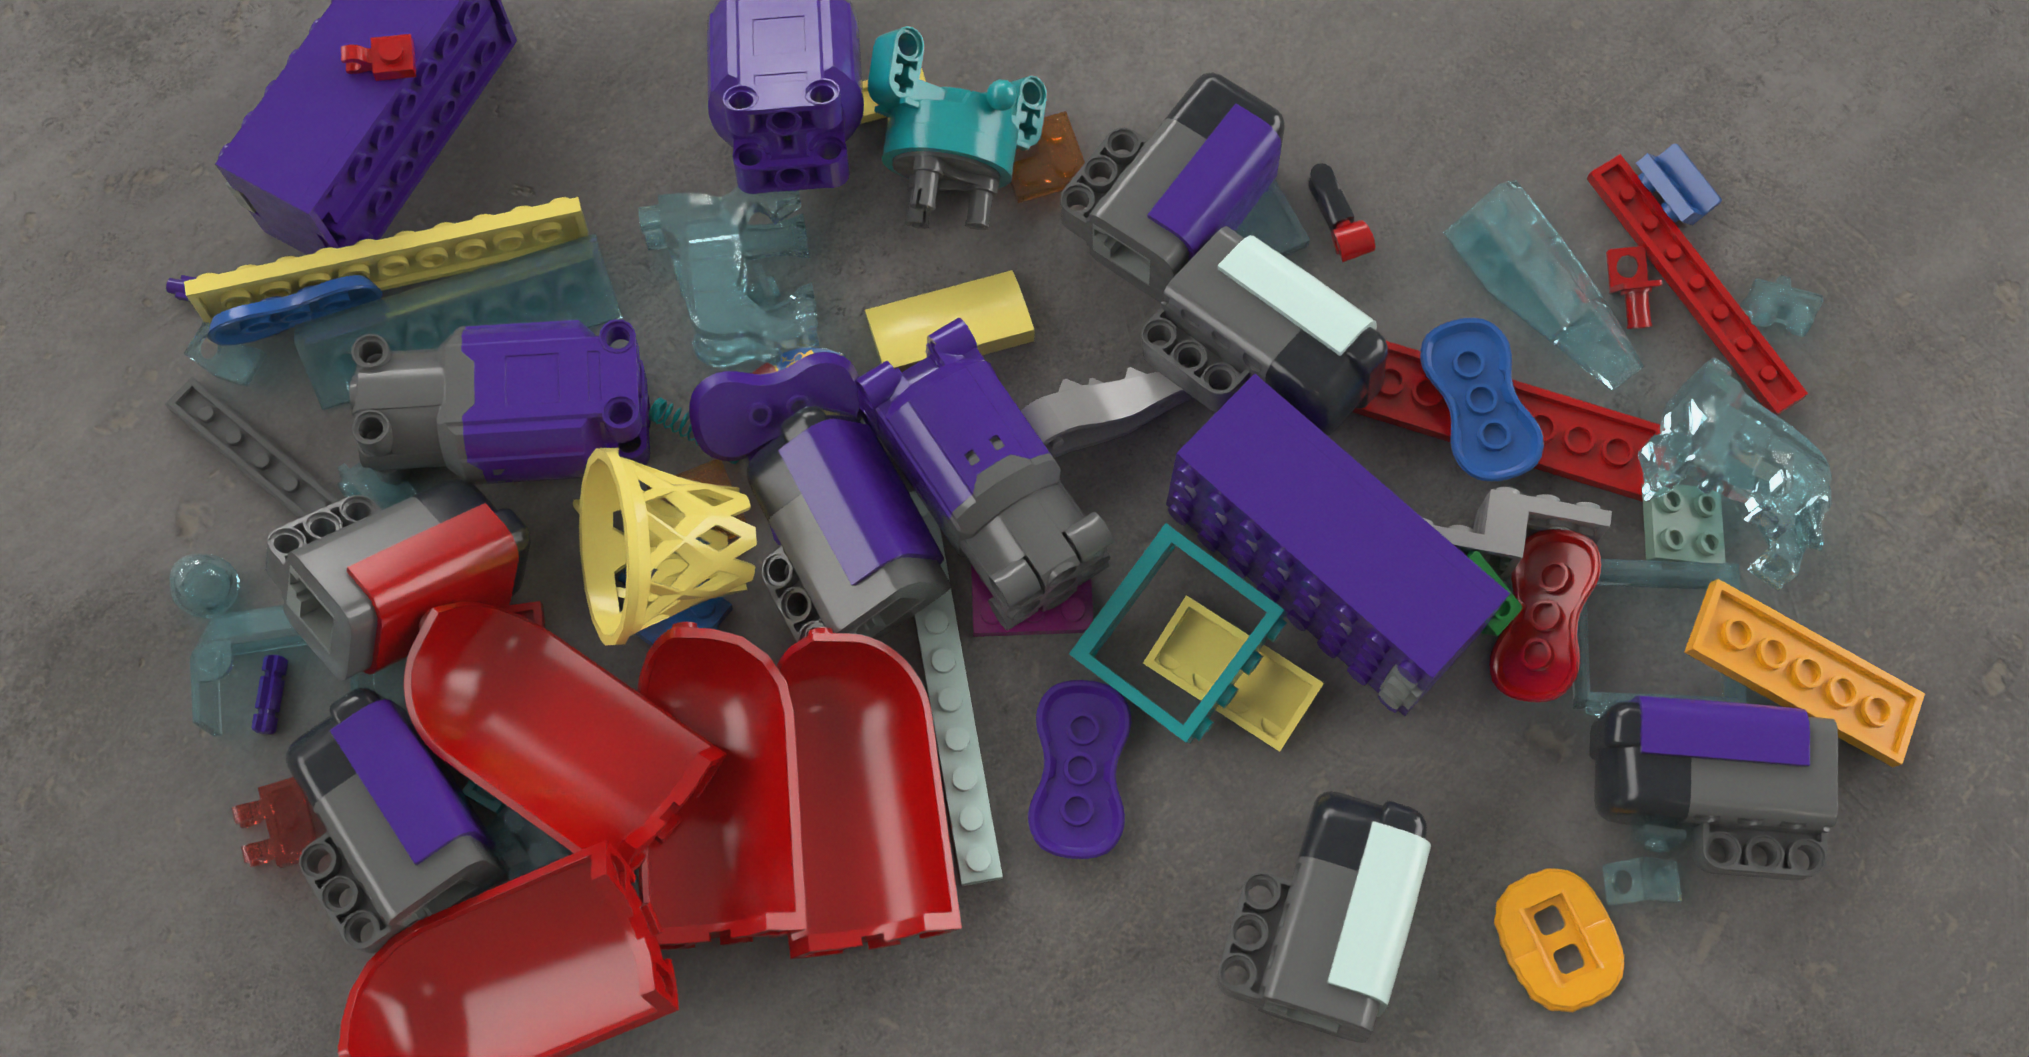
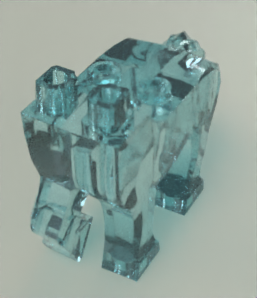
(709, 256)
(1747, 456)

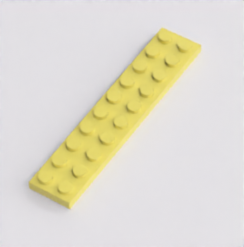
(399, 259)

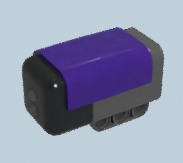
(1179, 186)

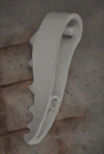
(1101, 411)

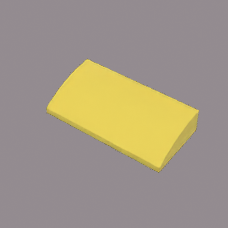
(988, 306)
(1200, 647)

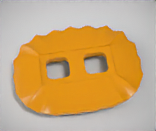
(1585, 926)

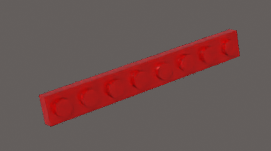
(1697, 286)

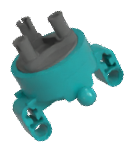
(950, 133)

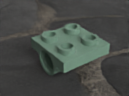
(1684, 526)

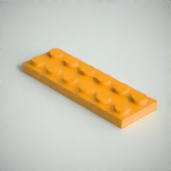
(1804, 672)

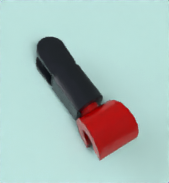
(1348, 237)

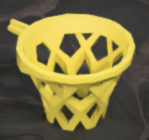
(648, 542)

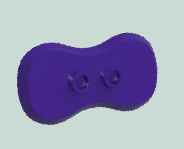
(743, 412)
(1078, 799)

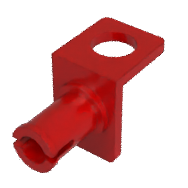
(1634, 288)

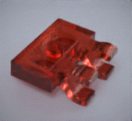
(287, 822)

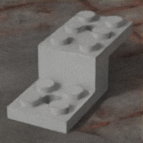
(1509, 518)

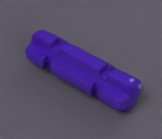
(269, 694)

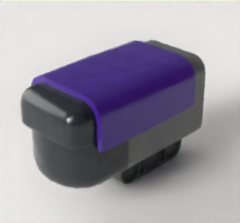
(842, 529)
(1726, 774)
(392, 821)

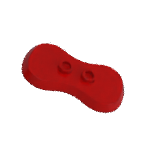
(1540, 647)

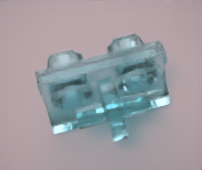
(1783, 304)

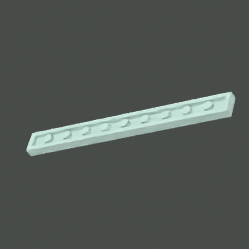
(956, 732)

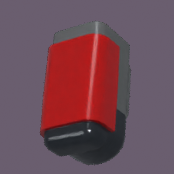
(367, 574)

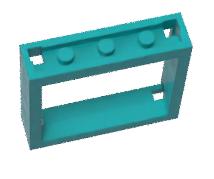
(1126, 595)

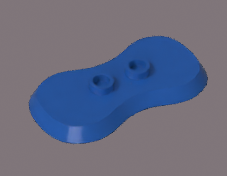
(278, 313)
(1489, 425)

